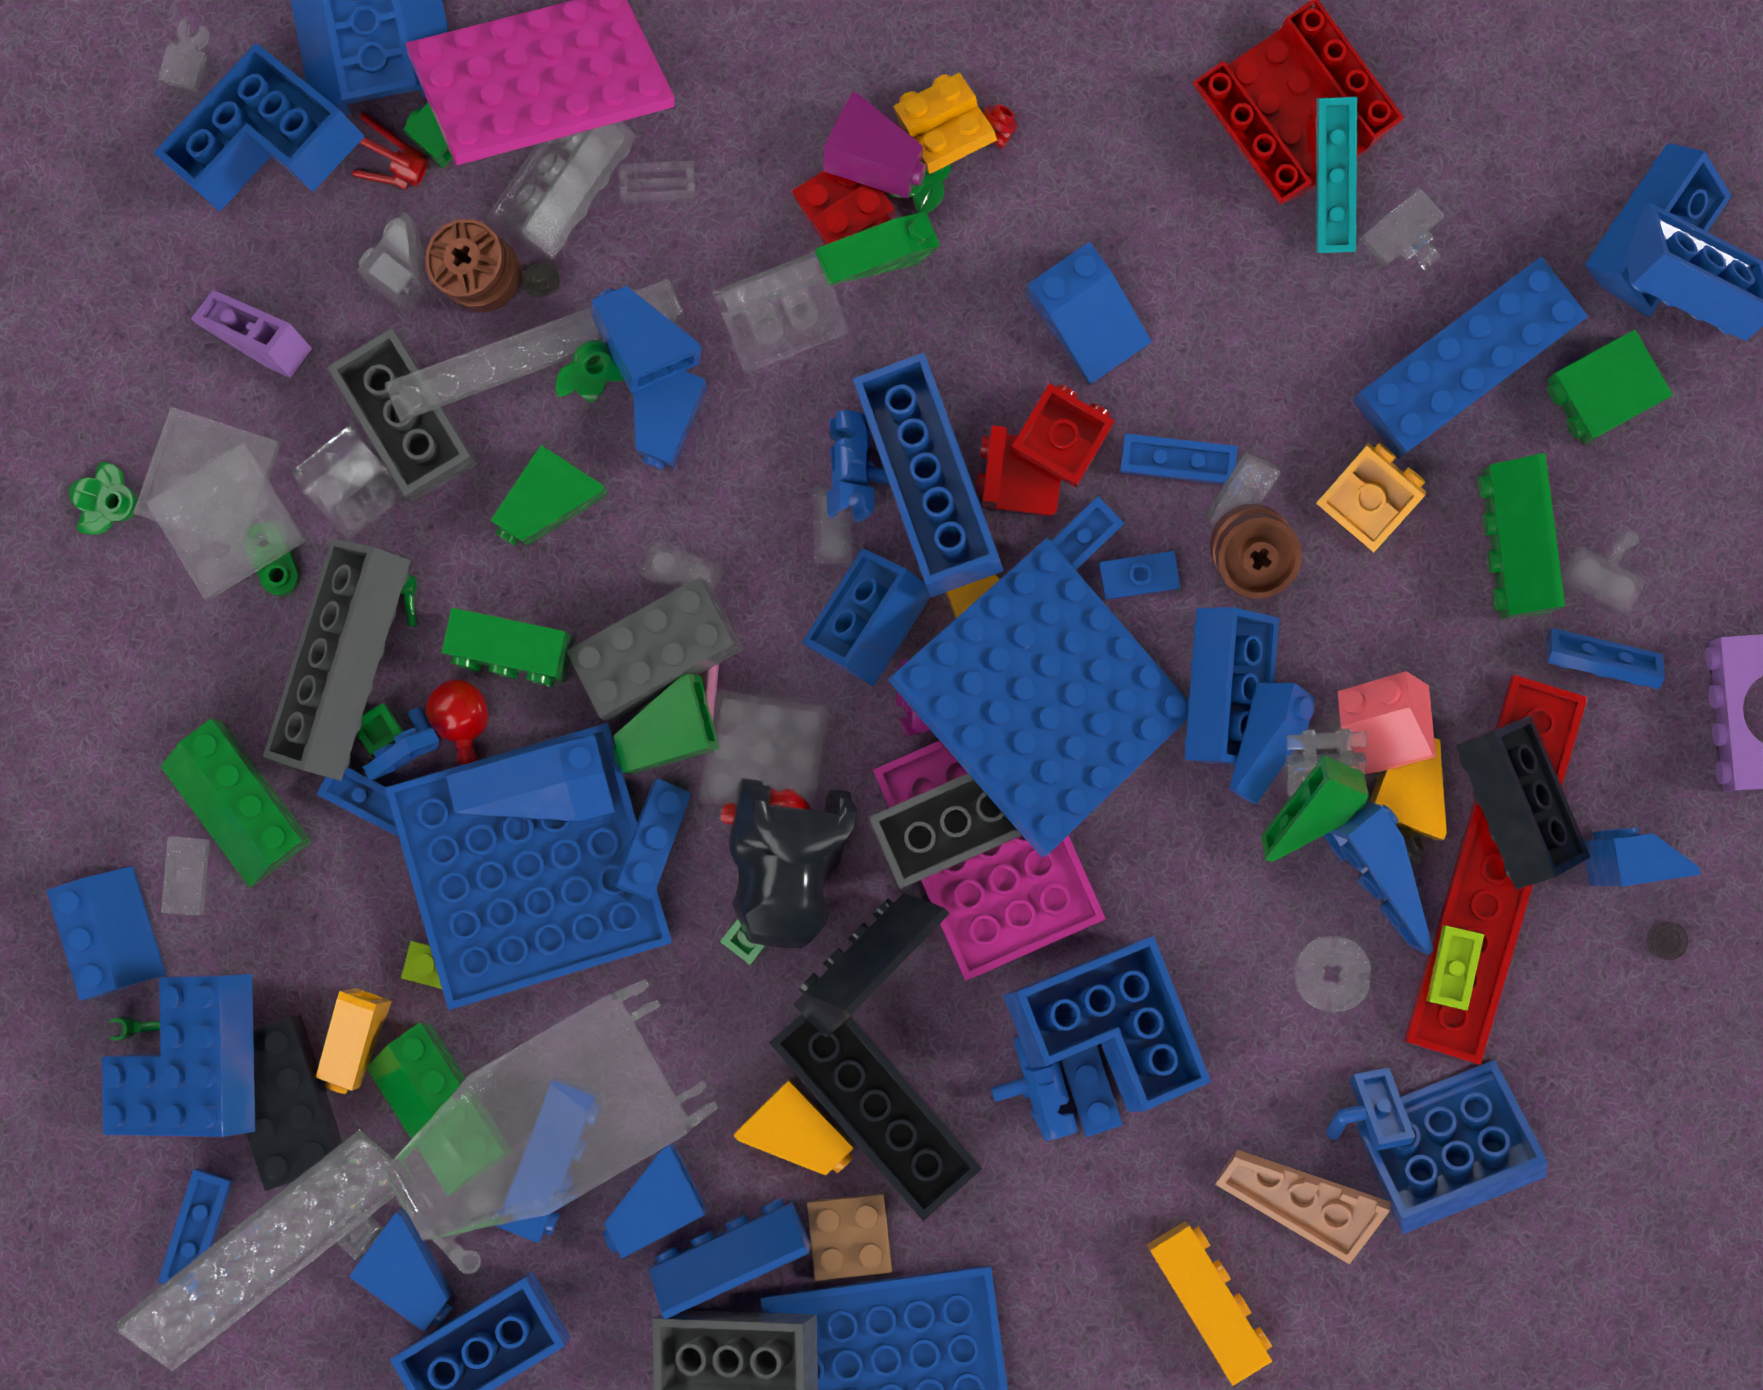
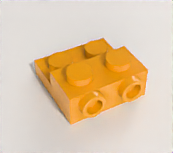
(944, 121)
(1372, 495)

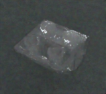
(397, 264)
(348, 482)

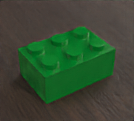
(507, 647)

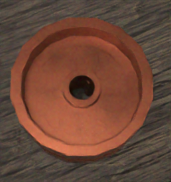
(1258, 529)

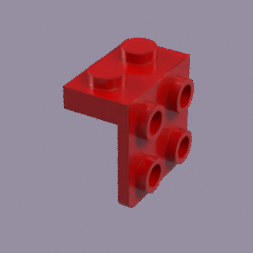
(1013, 481)

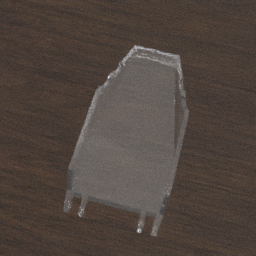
(543, 1124)

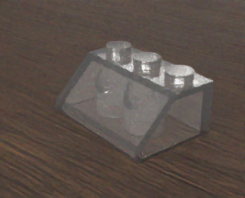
(780, 312)

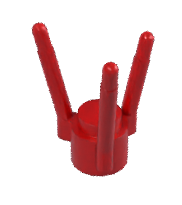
(407, 165)

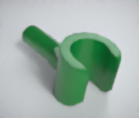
(409, 591)
(131, 1027)

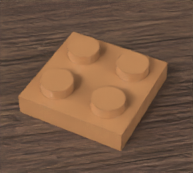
(849, 1236)

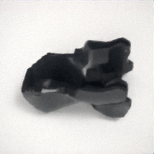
(785, 863)

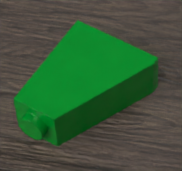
(545, 498)
(667, 729)

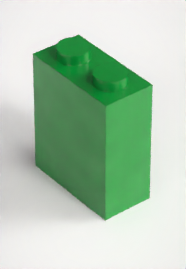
(1608, 387)

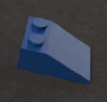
(1088, 313)

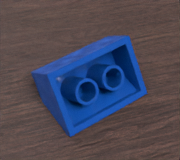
(868, 616)
(1633, 858)
(106, 933)

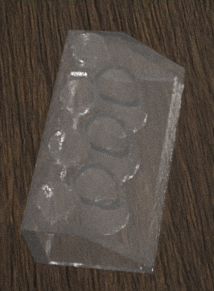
(559, 185)

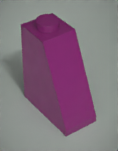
(873, 150)

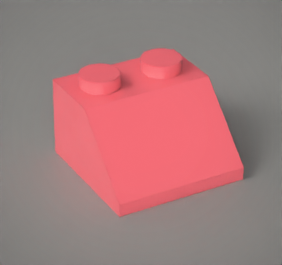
(1395, 718)

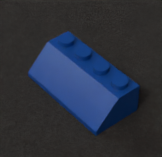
(1678, 182)
(1696, 272)
(1229, 658)
(728, 1258)

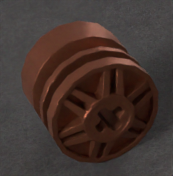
(489, 277)

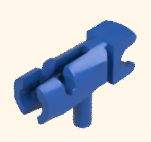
(851, 467)
(1046, 1093)

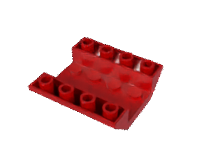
(1272, 93)

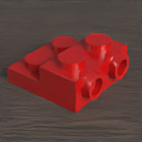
(841, 206)
(1063, 434)

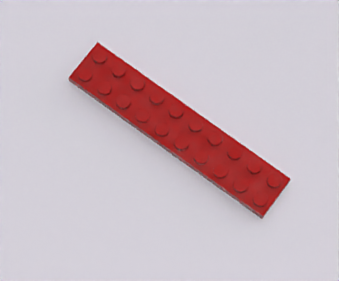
(1483, 895)

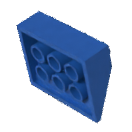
(1465, 1149)

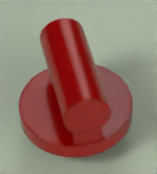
(1002, 122)

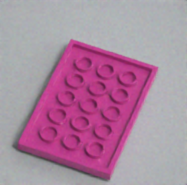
(538, 77)
(1004, 897)

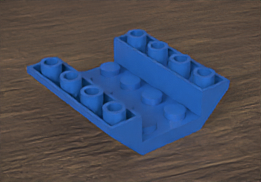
(359, 46)

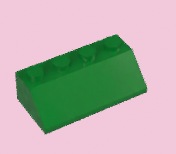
(1521, 537)
(234, 801)
(416, 1076)

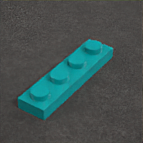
(1336, 174)

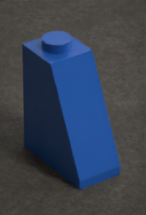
(642, 339)
(665, 417)
(655, 1205)
(405, 1274)

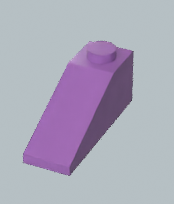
(253, 332)

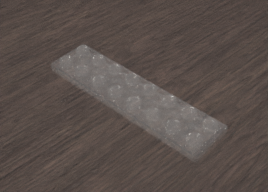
(261, 1253)

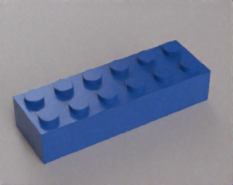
(1469, 357)
(927, 475)

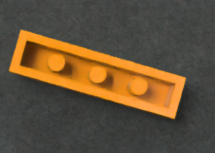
(1210, 1303)

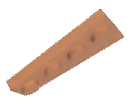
(1313, 1207)

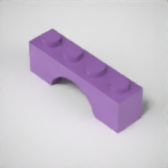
(1735, 666)

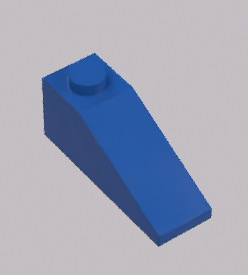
(1273, 715)

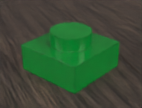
(378, 728)

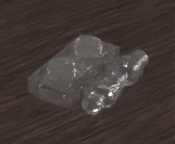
(1301, 765)

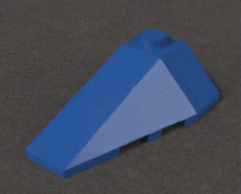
(547, 783)
(1380, 854)

